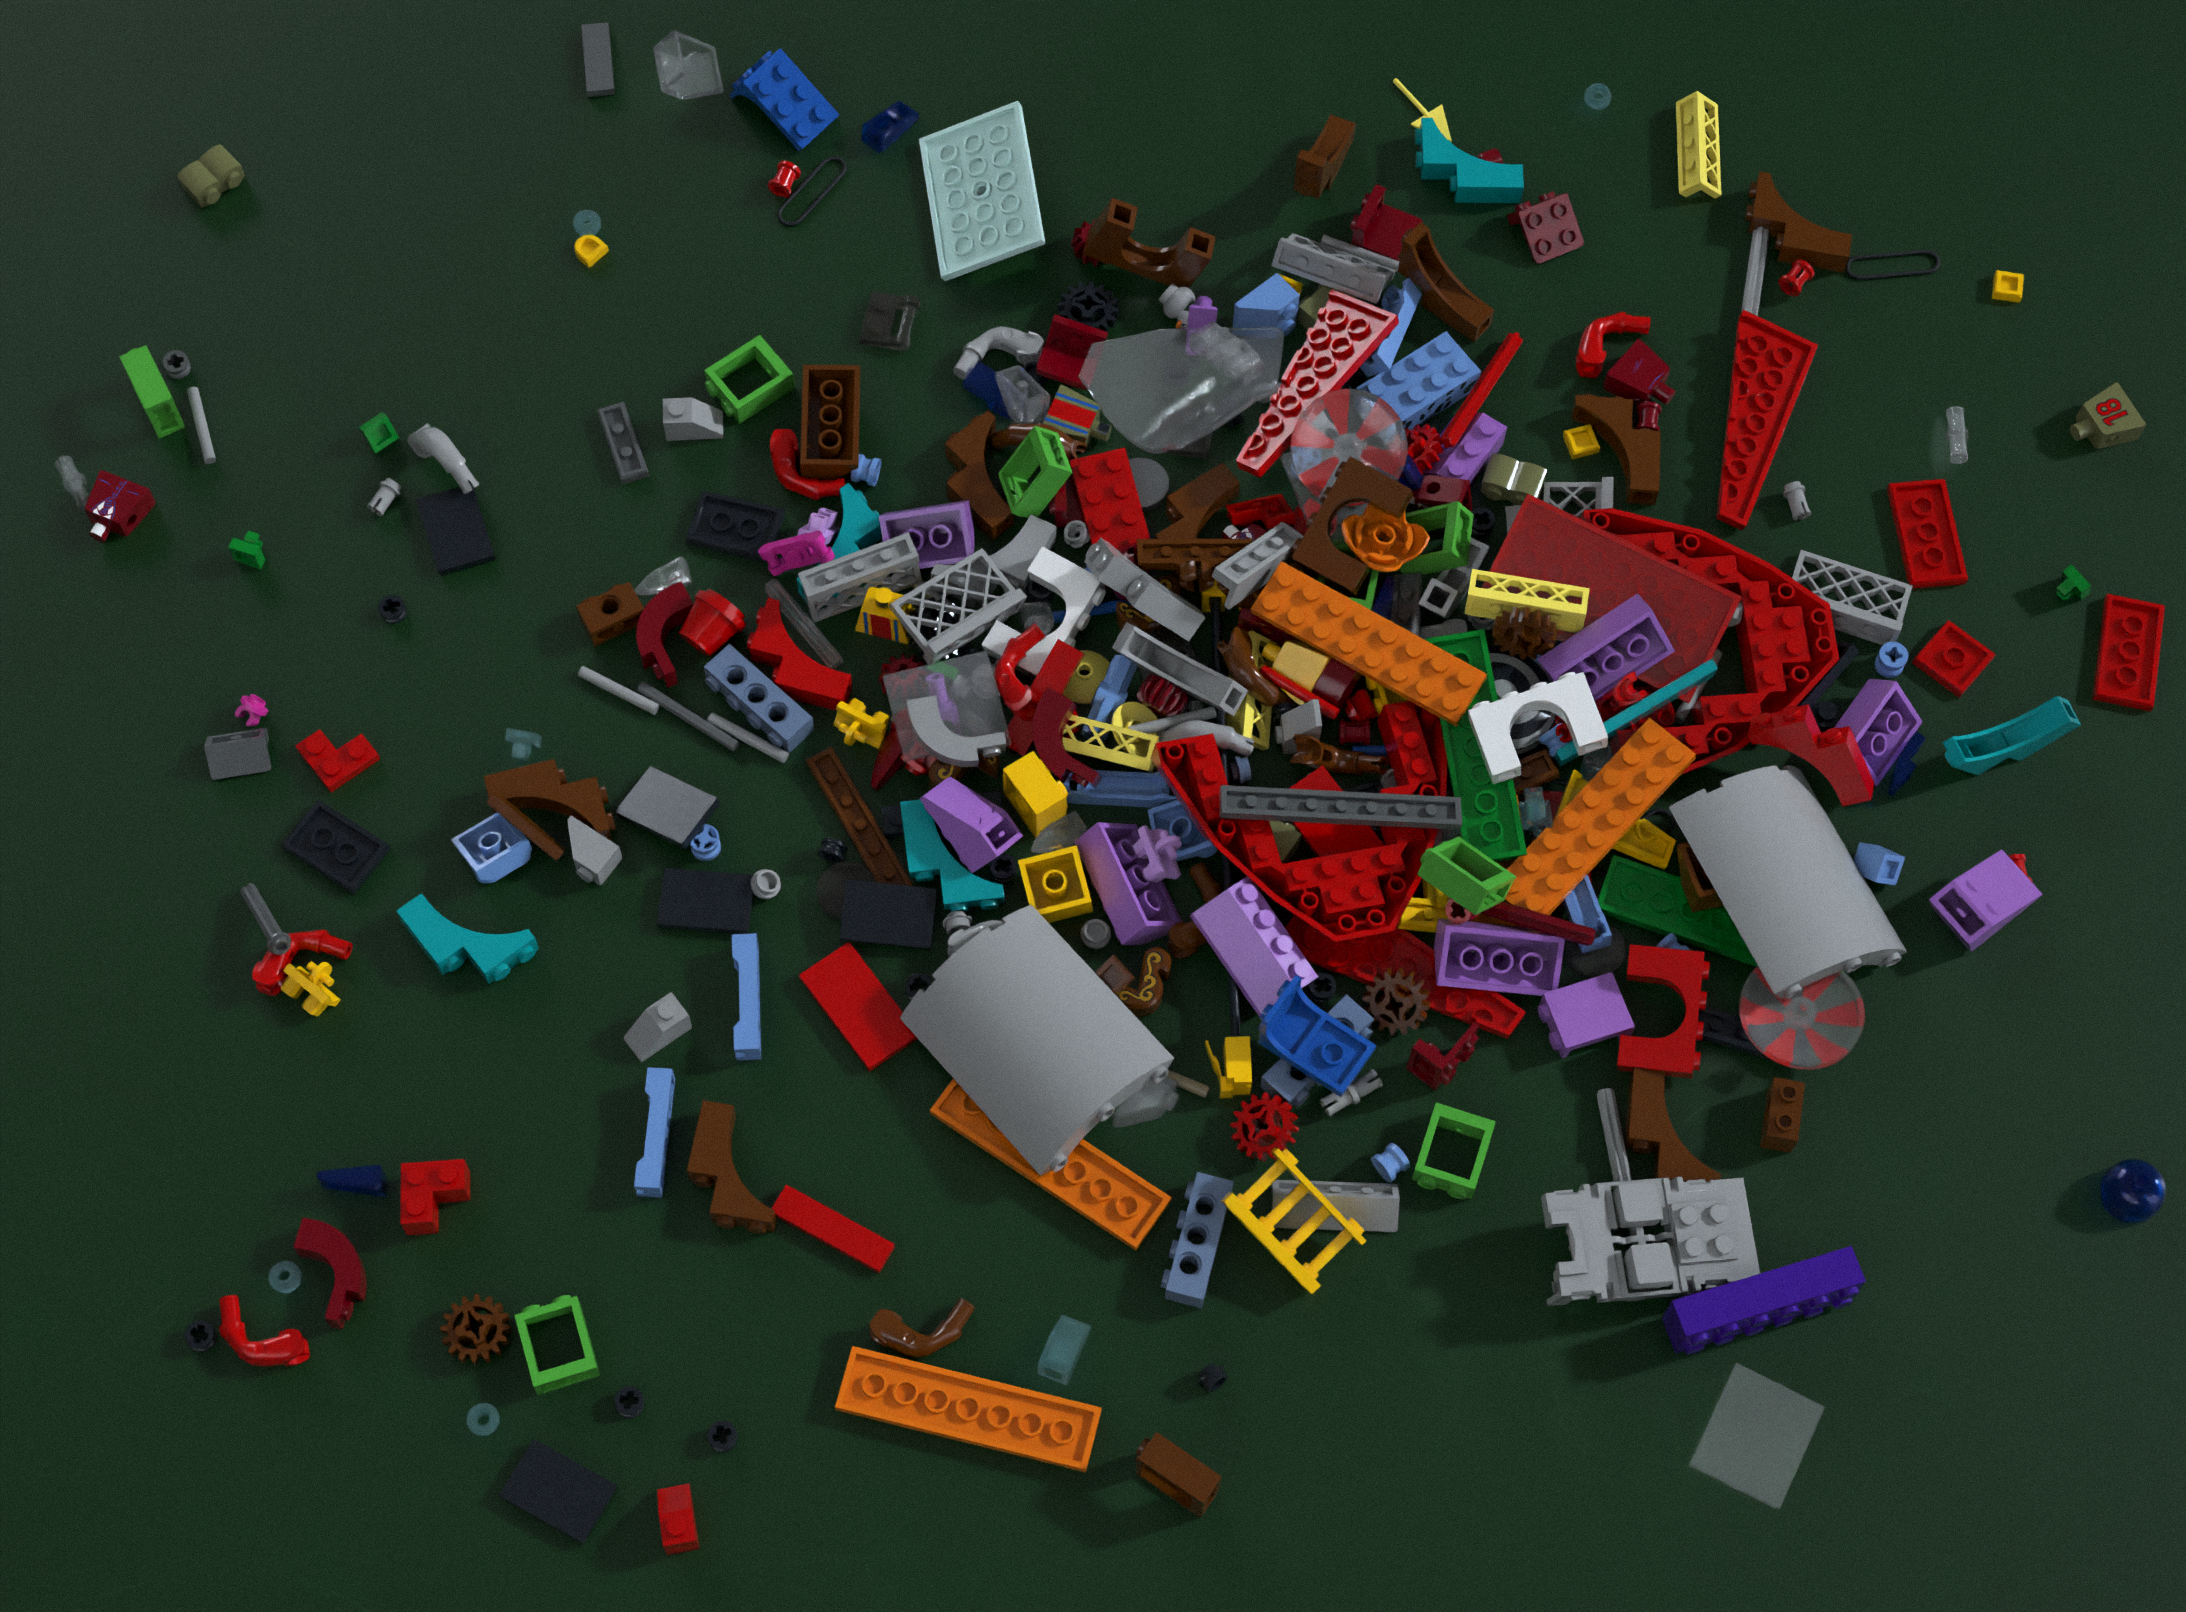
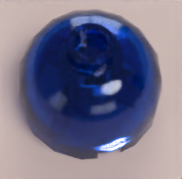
(2133, 1190)

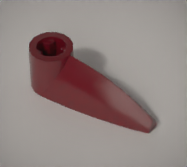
(887, 760)

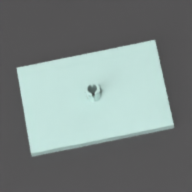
(981, 191)

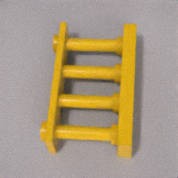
(1264, 1226)

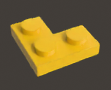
(1424, 912)

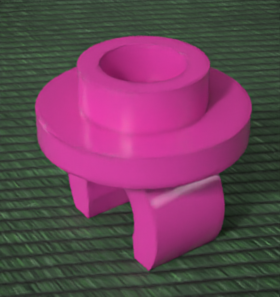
(255, 707)

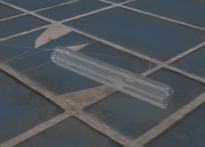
(804, 624)

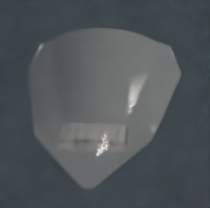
(1181, 382)

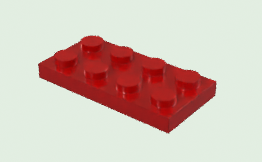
(1109, 498)

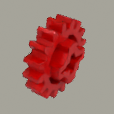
(1423, 446)
(1269, 1115)

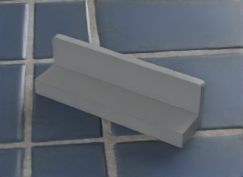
(1256, 563)
(1369, 1204)

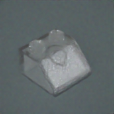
(687, 67)

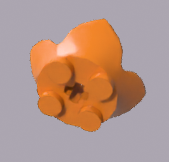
(1400, 539)

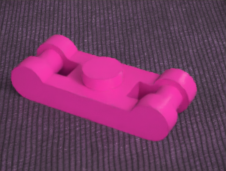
(796, 552)

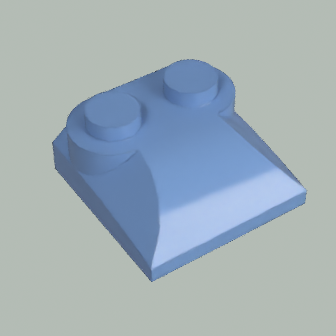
(1178, 823)
(493, 848)

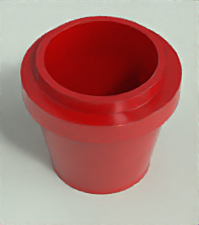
(711, 622)

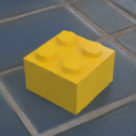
(1034, 792)
(1056, 884)

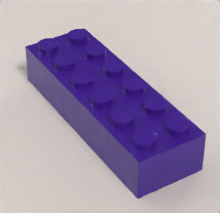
(1763, 1300)

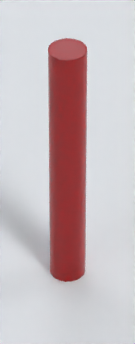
(1298, 691)

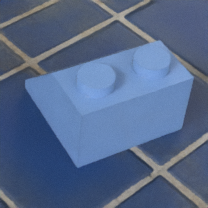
(1268, 305)

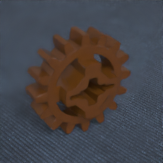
(1524, 633)
(1388, 1011)
(464, 1333)

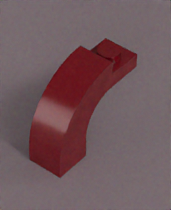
(656, 621)
(1336, 684)
(1048, 728)
(327, 1244)

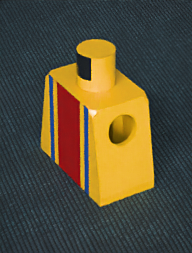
(877, 617)

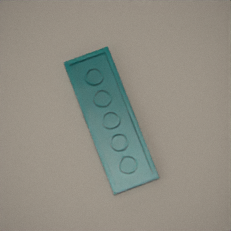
(1645, 707)

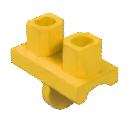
(860, 726)
(300, 979)

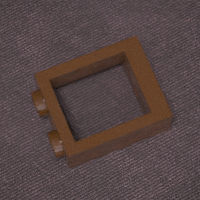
(1177, 1474)

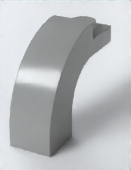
(1451, 586)
(943, 743)

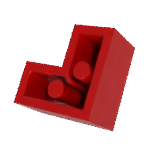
(425, 1187)

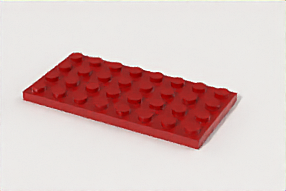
(1570, 551)

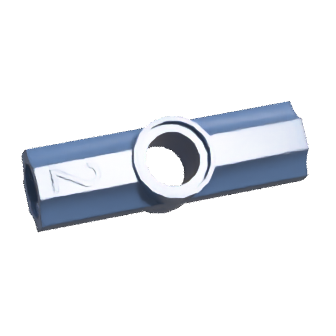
(1110, 694)

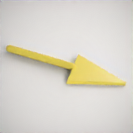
(1437, 114)

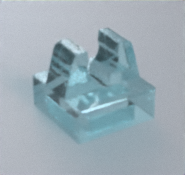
(522, 742)

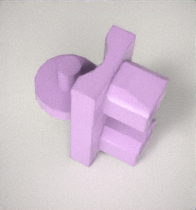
(824, 522)
(1161, 852)

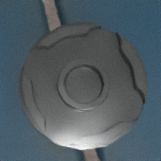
(1150, 482)

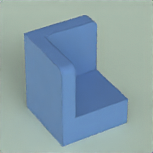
(1878, 863)

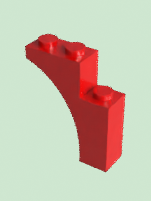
(795, 671)
(1831, 752)

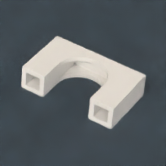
(1078, 590)
(1566, 697)

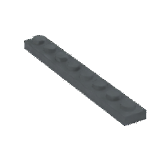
(1340, 807)

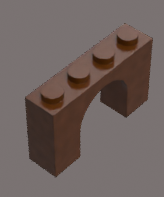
(1178, 264)
(1354, 484)

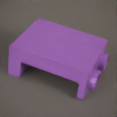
(1585, 1013)

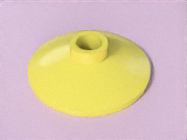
(1083, 687)
(1132, 714)

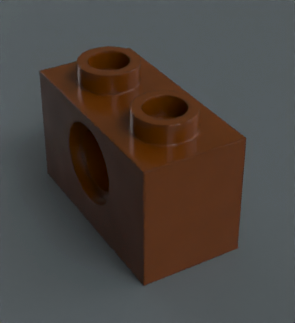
(604, 626)
(1782, 1114)

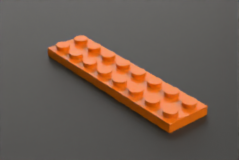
(1368, 643)
(1597, 818)
(1087, 1183)
(968, 1409)

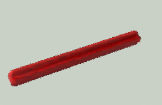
(1481, 390)

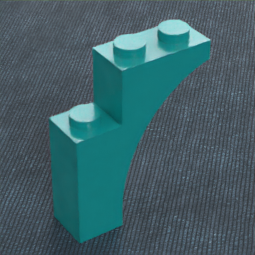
(1468, 176)
(858, 529)
(2012, 739)
(930, 858)
(450, 944)

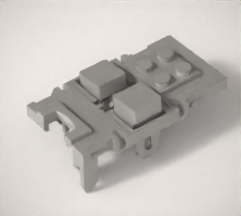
(1704, 1229)

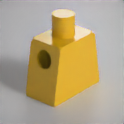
(1297, 662)

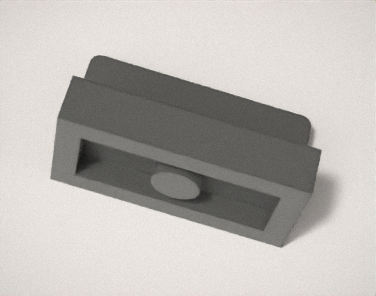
(238, 753)

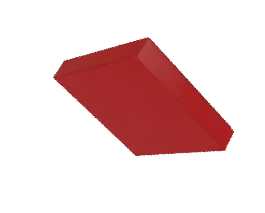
(1953, 658)

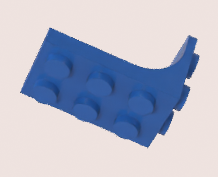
(786, 98)
(1313, 1039)

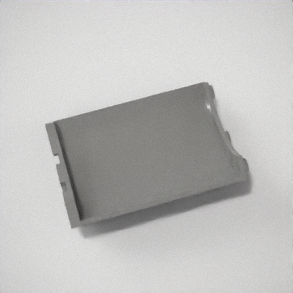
(1786, 878)
(1034, 1037)

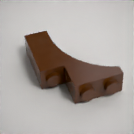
(1320, 164)
(1794, 234)
(1440, 287)
(1635, 448)
(967, 453)
(1196, 504)
(546, 788)
(1651, 1130)
(713, 1165)

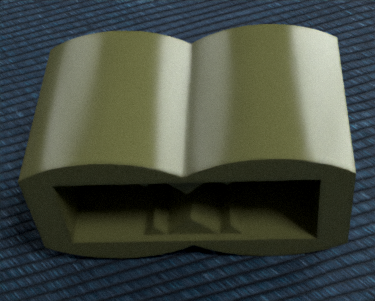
(211, 175)
(1512, 479)

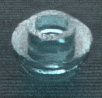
(1597, 90)
(589, 228)
(287, 1285)
(478, 1411)

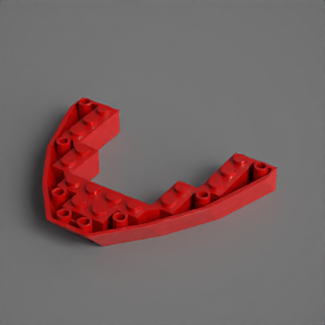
(1782, 634)
(1337, 893)

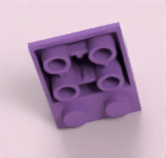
(970, 823)
(1984, 899)

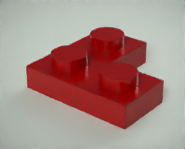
(1269, 509)
(339, 765)

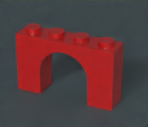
(1684, 974)

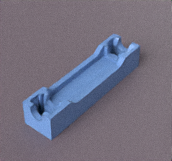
(1403, 304)
(1122, 789)
(1585, 910)
(747, 1031)
(651, 1168)

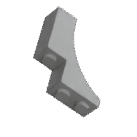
(1011, 560)
(1143, 590)
(1179, 669)

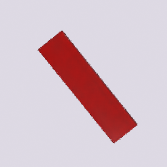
(1054, 673)
(833, 1229)

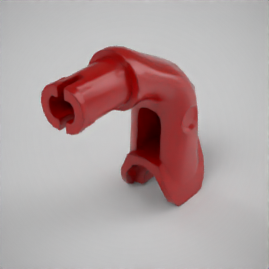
(1590, 351)
(783, 455)
(1017, 697)
(1611, 703)
(269, 972)
(285, 1349)

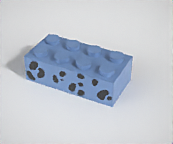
(1425, 381)

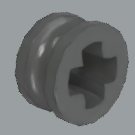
(174, 356)

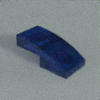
(983, 384)
(1904, 766)

